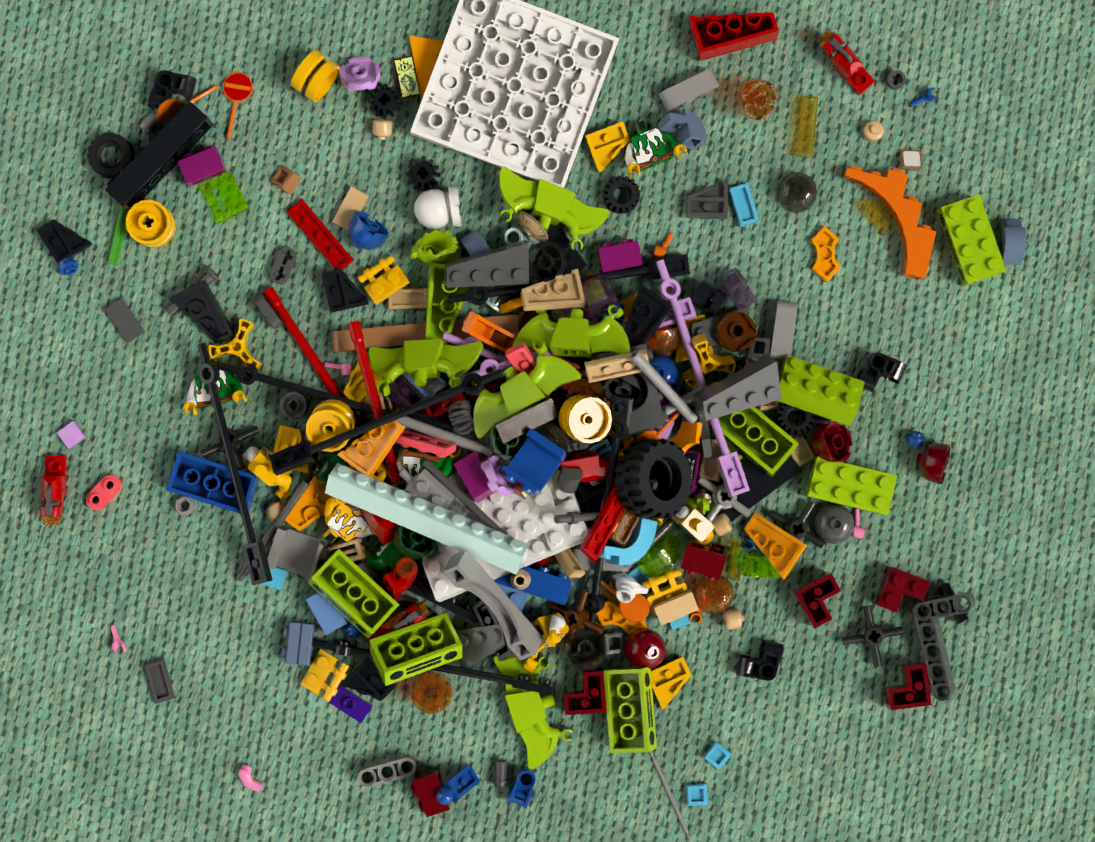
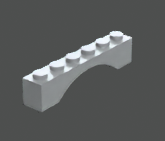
(518, 631)

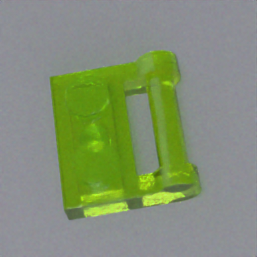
(230, 194)

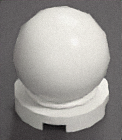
(436, 208)

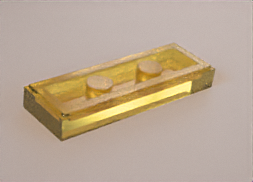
(805, 126)

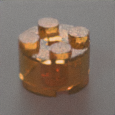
(431, 704)

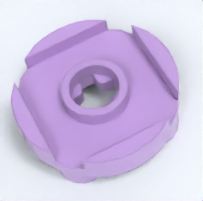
(354, 81)
(494, 473)

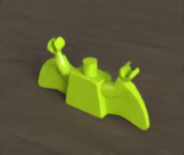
(550, 205)
(575, 335)
(422, 361)
(522, 390)
(529, 712)

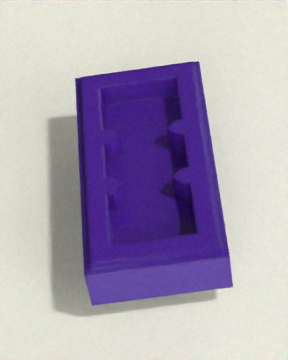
(350, 704)

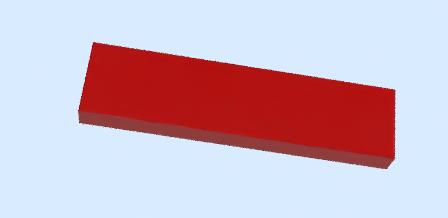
(320, 235)
(603, 526)

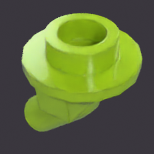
(702, 504)

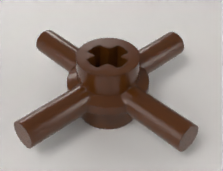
(577, 616)

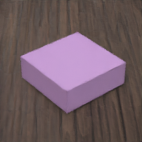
(71, 434)

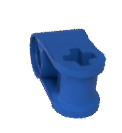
(521, 790)

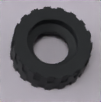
(99, 144)

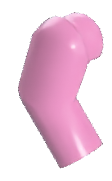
(247, 780)

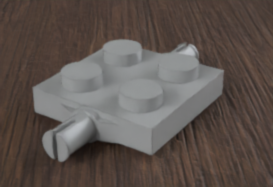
(427, 487)

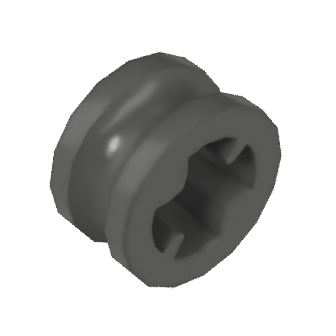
(900, 84)

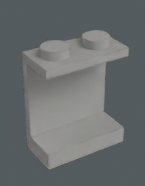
(297, 552)

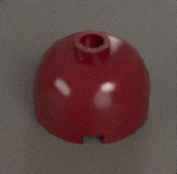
(832, 442)
(934, 462)
(645, 648)

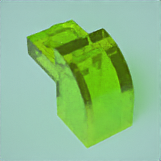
(662, 556)
(758, 567)

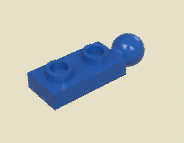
(457, 785)

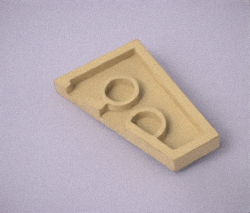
(555, 294)

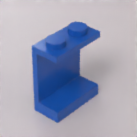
(534, 463)

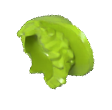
(437, 248)

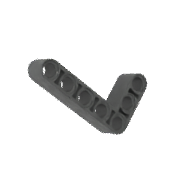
(926, 640)

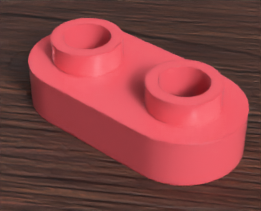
(103, 492)

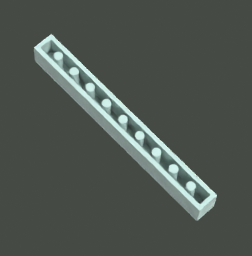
(426, 518)

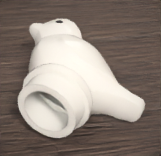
(627, 587)

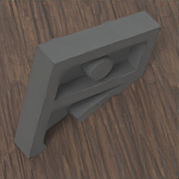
(710, 203)

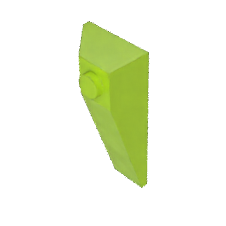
(440, 314)

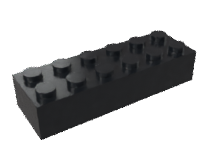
(159, 156)

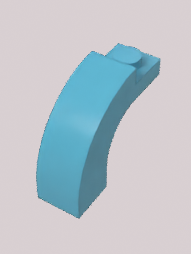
(636, 546)

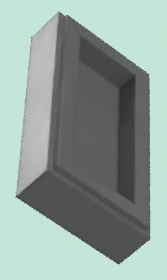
(124, 320)
(159, 681)

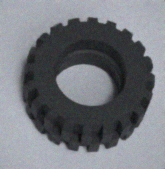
(634, 484)

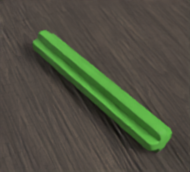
(118, 236)

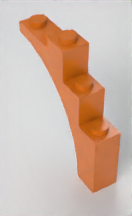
(905, 211)
(495, 336)

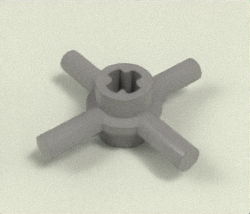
(718, 503)

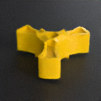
(237, 346)
(707, 361)

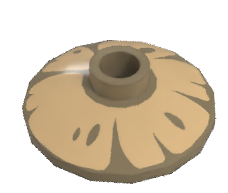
(531, 227)

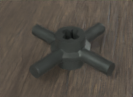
(237, 439)
(802, 520)
(878, 640)

